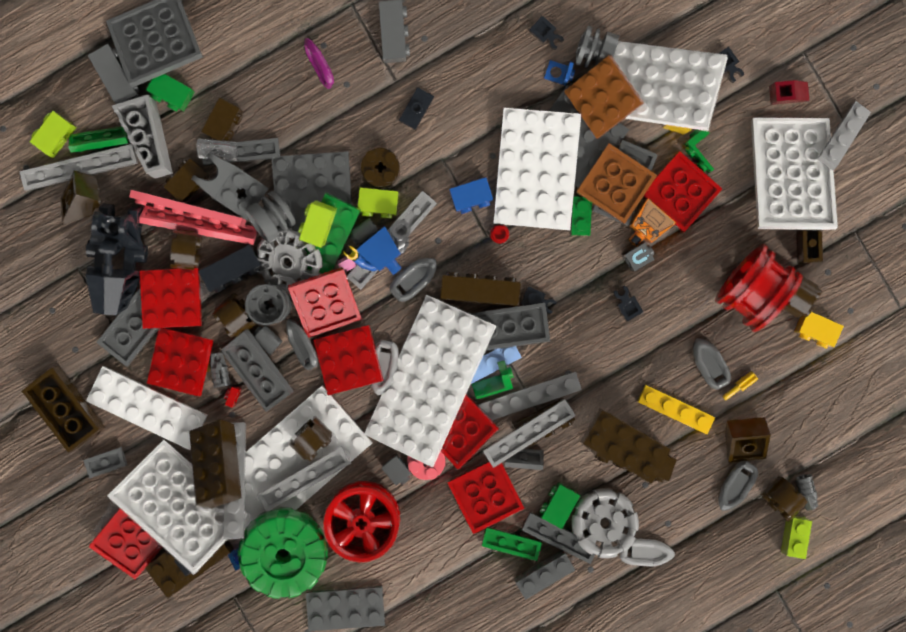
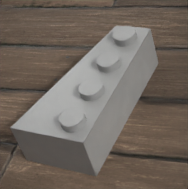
(145, 132)

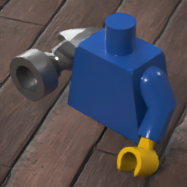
(381, 250)

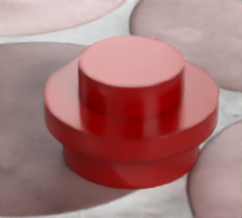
(499, 234)

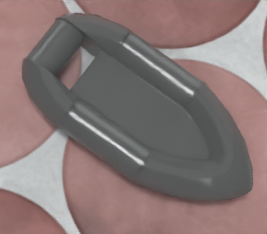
(413, 278)
(301, 345)
(710, 363)
(737, 485)

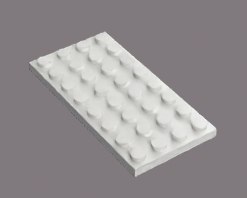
(430, 380)
(275, 459)

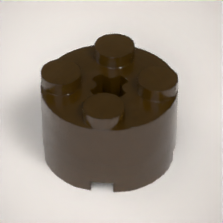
(372, 160)
(185, 249)
(803, 299)
(233, 316)
(311, 438)
(784, 498)

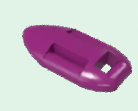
(319, 63)

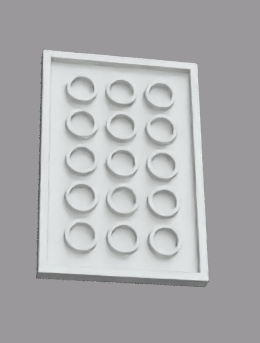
(674, 83)
(537, 168)
(790, 181)
(162, 502)

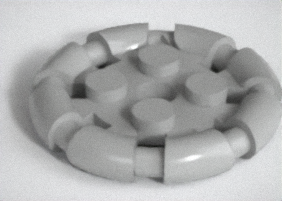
(293, 251)
(616, 523)

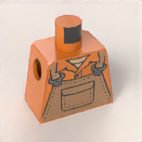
(649, 223)

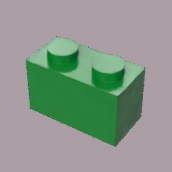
(170, 91)
(559, 505)

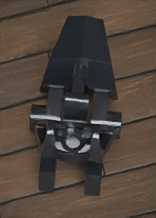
(109, 287)

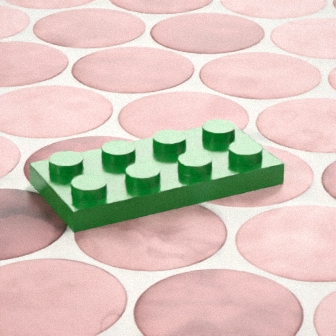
(340, 230)

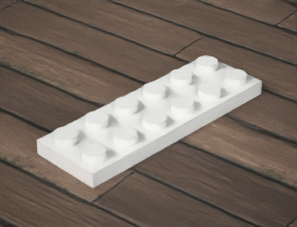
(145, 407)

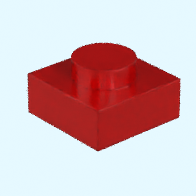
(232, 396)

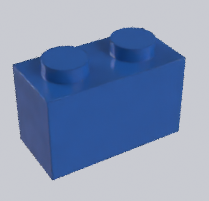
(471, 195)

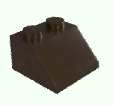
(79, 197)
(747, 439)

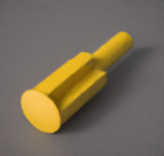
(741, 384)

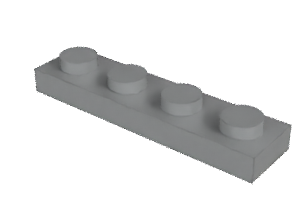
(844, 135)

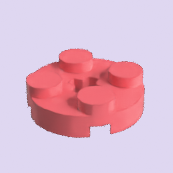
(426, 472)

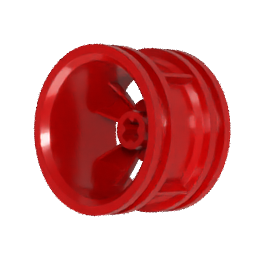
(759, 288)
(341, 540)

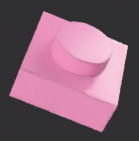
(346, 263)

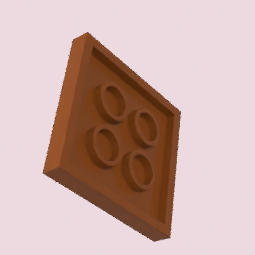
(604, 96)
(616, 183)

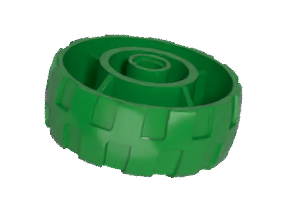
(278, 572)

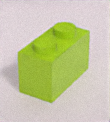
(52, 134)
(378, 202)
(317, 223)
(796, 537)

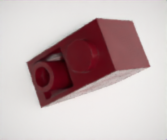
(789, 92)

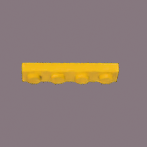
(676, 409)

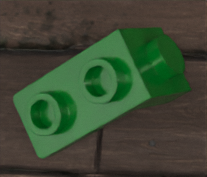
(696, 136)
(494, 384)

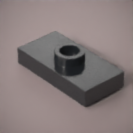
(416, 108)

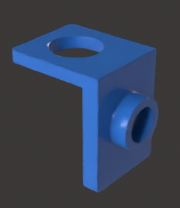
(567, 72)

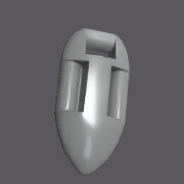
(388, 365)
(648, 553)

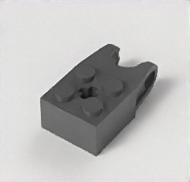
(225, 184)

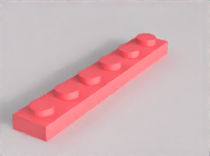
(179, 208)
(170, 220)

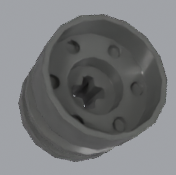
(595, 48)
(273, 214)
(258, 308)

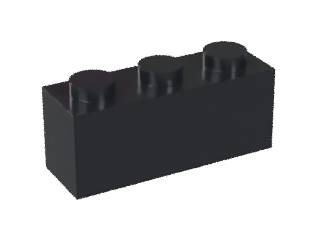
(230, 269)

